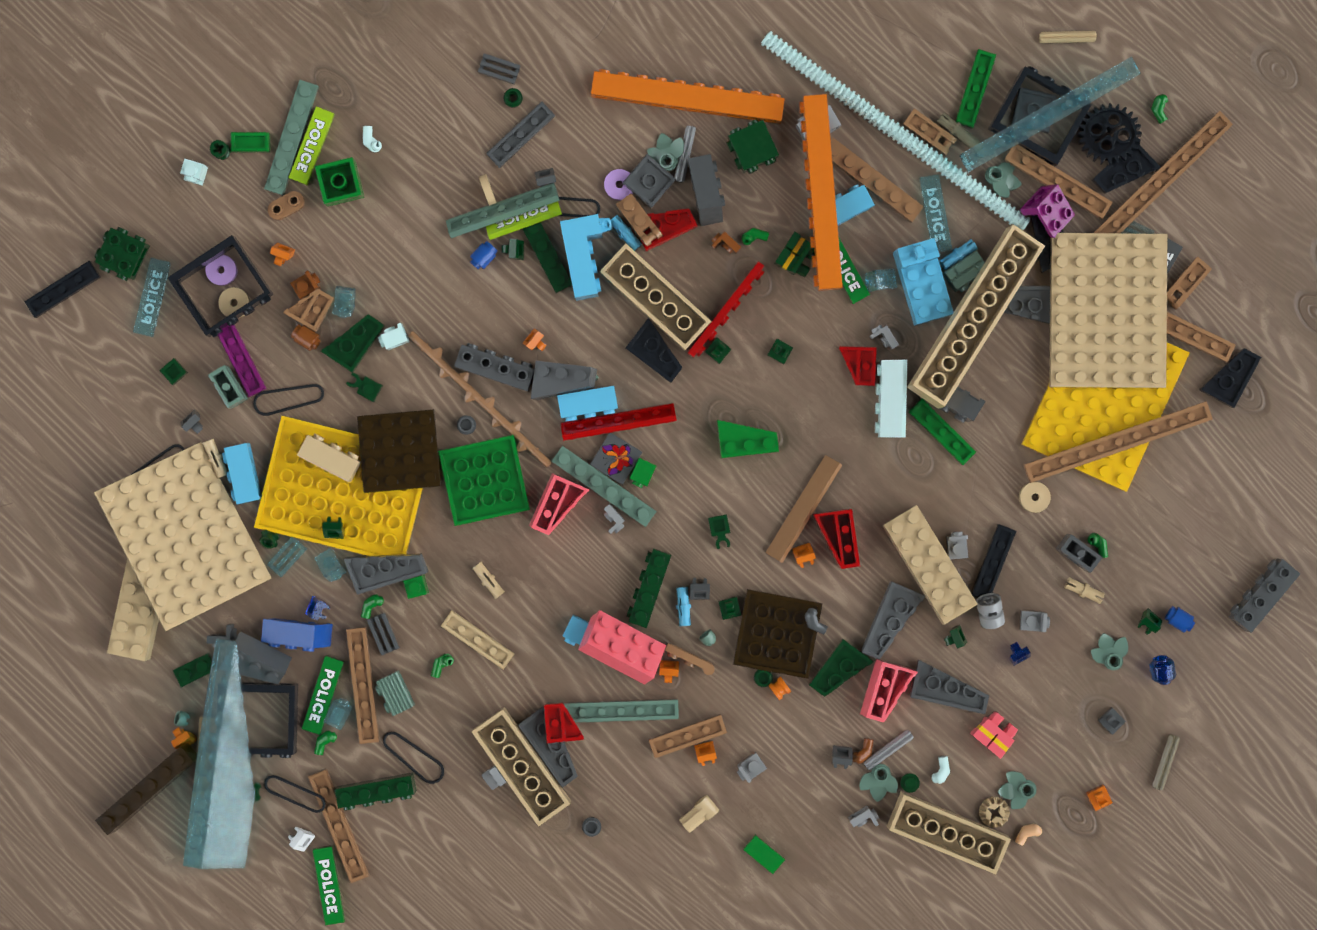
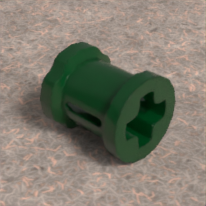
(225, 149)

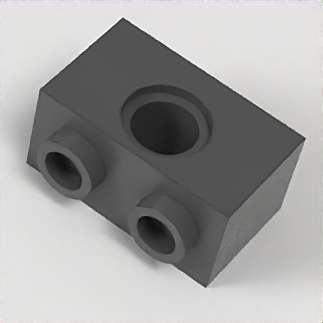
(1079, 553)

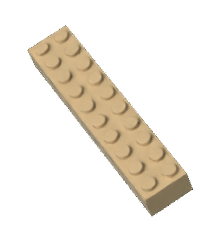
(975, 316)

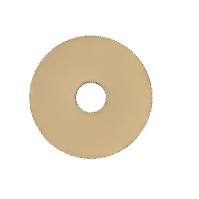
(487, 190)
(228, 296)
(1042, 492)

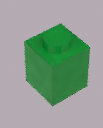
(642, 473)
(416, 586)

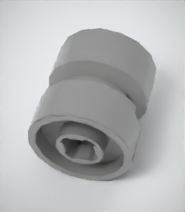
(990, 611)

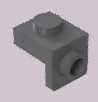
(231, 634)

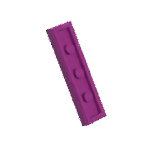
(241, 360)

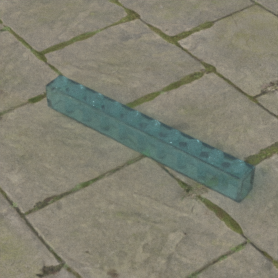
(1049, 114)

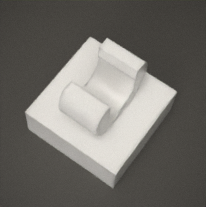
(301, 839)

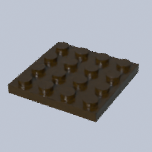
(399, 451)
(776, 634)

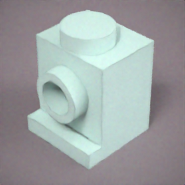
(194, 171)
(393, 337)

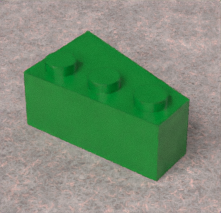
(745, 440)

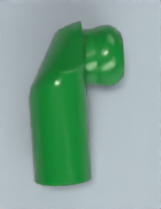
(441, 662)

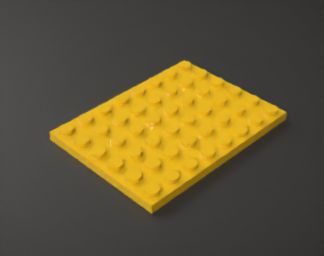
(1087, 413)
(302, 496)

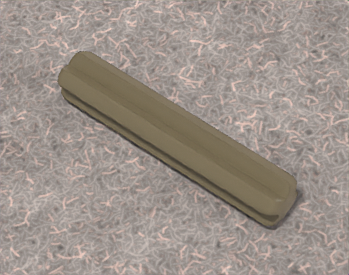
(1166, 762)

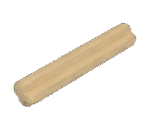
(1067, 36)

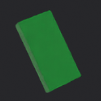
(250, 142)
(764, 854)

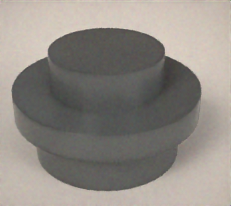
(466, 425)
(591, 826)

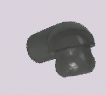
(812, 621)

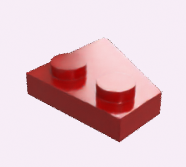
(861, 364)
(560, 724)

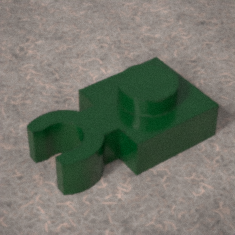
(367, 388)
(719, 527)

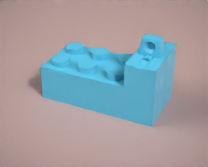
(578, 249)
(923, 281)

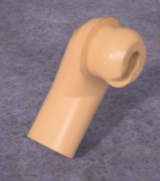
(1028, 831)

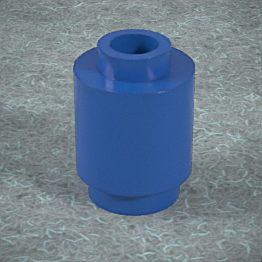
(483, 255)
(1180, 619)

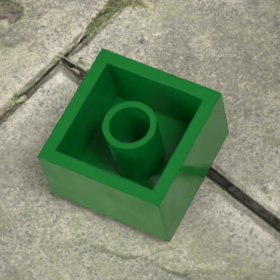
(339, 182)

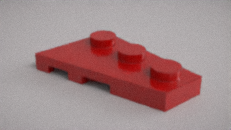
(671, 225)

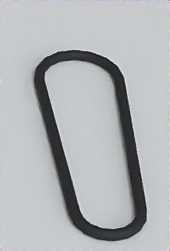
(286, 389)
(410, 767)

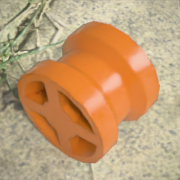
(779, 688)

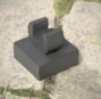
(545, 177)
(191, 421)
(699, 591)
(1111, 721)
(842, 756)

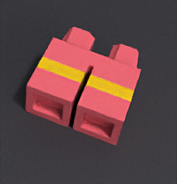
(992, 736)

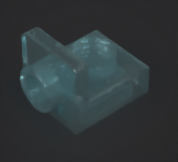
(880, 280)
(330, 565)

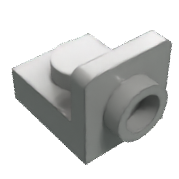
(887, 337)
(612, 515)
(957, 545)
(1034, 621)
(750, 767)
(493, 777)
(860, 817)

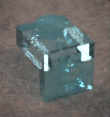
(344, 301)

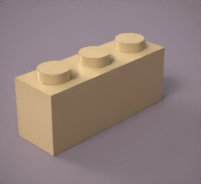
(329, 457)

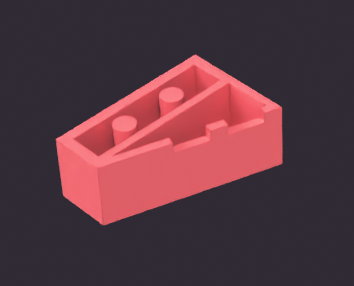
(555, 503)
(885, 688)

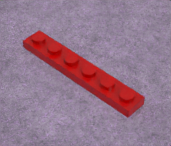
(732, 304)
(618, 421)

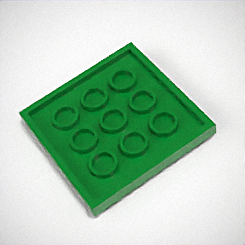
(484, 480)

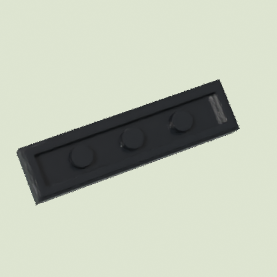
(62, 289)
(993, 561)

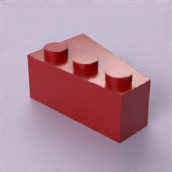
(840, 536)

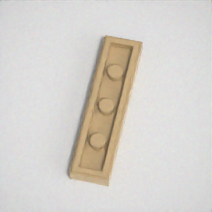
(477, 639)

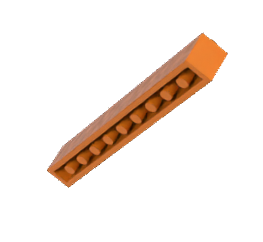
(687, 97)
(822, 192)

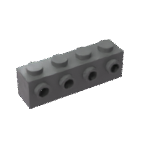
(495, 368)
(1263, 595)

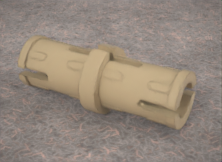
(215, 458)
(496, 590)
(1084, 590)

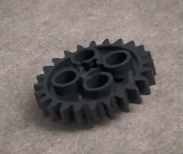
(1100, 120)

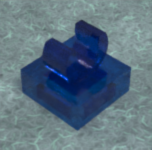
(315, 608)
(1019, 654)

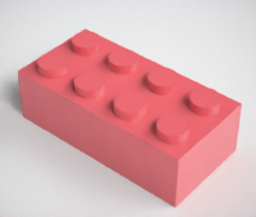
(622, 647)

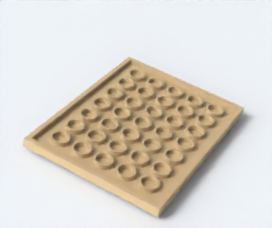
(1108, 310)
(182, 536)

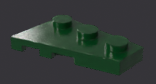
(354, 344)
(839, 667)

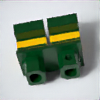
(790, 262)

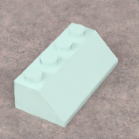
(892, 398)

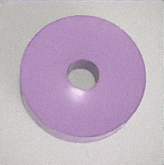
(611, 179)
(227, 276)

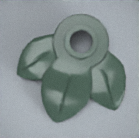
(667, 149)
(1004, 180)
(1109, 648)
(879, 784)
(1014, 789)

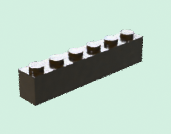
(147, 789)

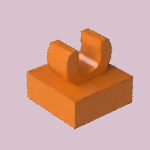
(282, 253)
(534, 339)
(803, 554)
(669, 669)
(182, 737)
(705, 752)
(1099, 798)

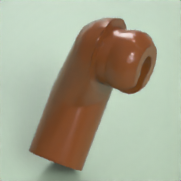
(865, 753)

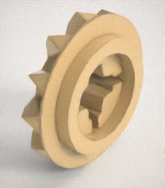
(993, 803)

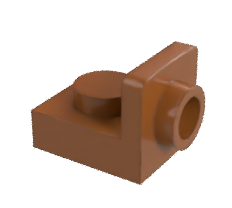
(729, 244)
(306, 284)

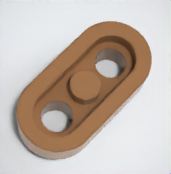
(286, 206)

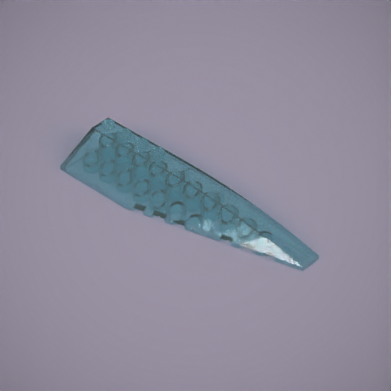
(223, 774)

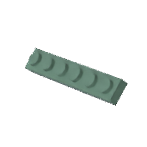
(291, 137)
(502, 210)
(604, 486)
(623, 710)

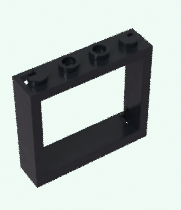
(1029, 145)
(202, 261)
(292, 689)

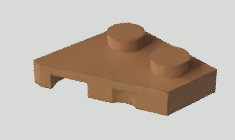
(311, 309)

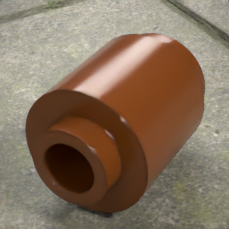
(306, 337)

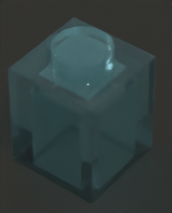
(338, 713)

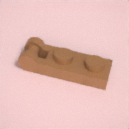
(929, 131)
(638, 219)
(1187, 282)
(690, 659)

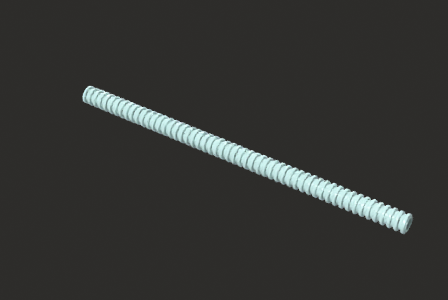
(895, 131)

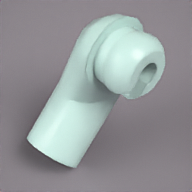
(370, 142)
(943, 772)

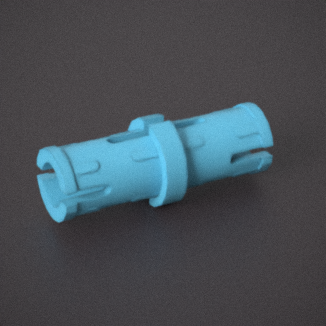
(625, 232)
(958, 254)
(683, 606)

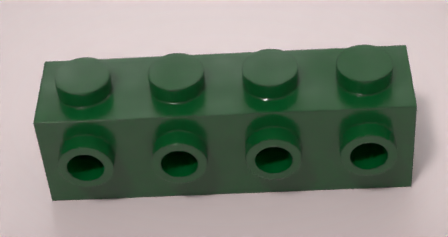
(649, 588)
(375, 790)

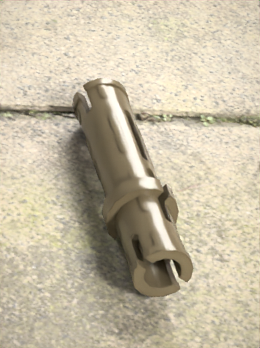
(958, 131)

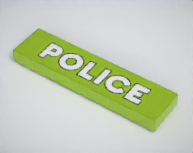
(311, 145)
(523, 220)

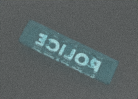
(935, 212)
(152, 297)

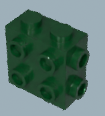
(752, 146)
(121, 253)

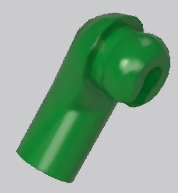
(1158, 106)
(753, 234)
(1100, 543)
(370, 603)
(322, 740)

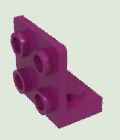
(1050, 207)

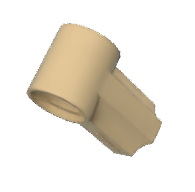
(702, 811)

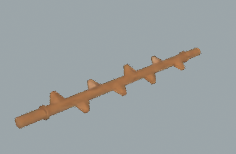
(472, 394)

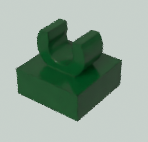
(514, 249)
(718, 350)
(780, 351)
(173, 371)
(333, 529)
(729, 608)
(1151, 620)
(956, 636)

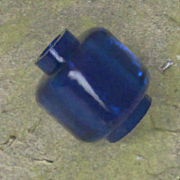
(1162, 669)

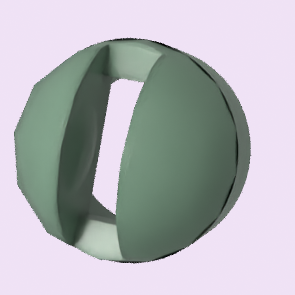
(708, 638)
(181, 718)

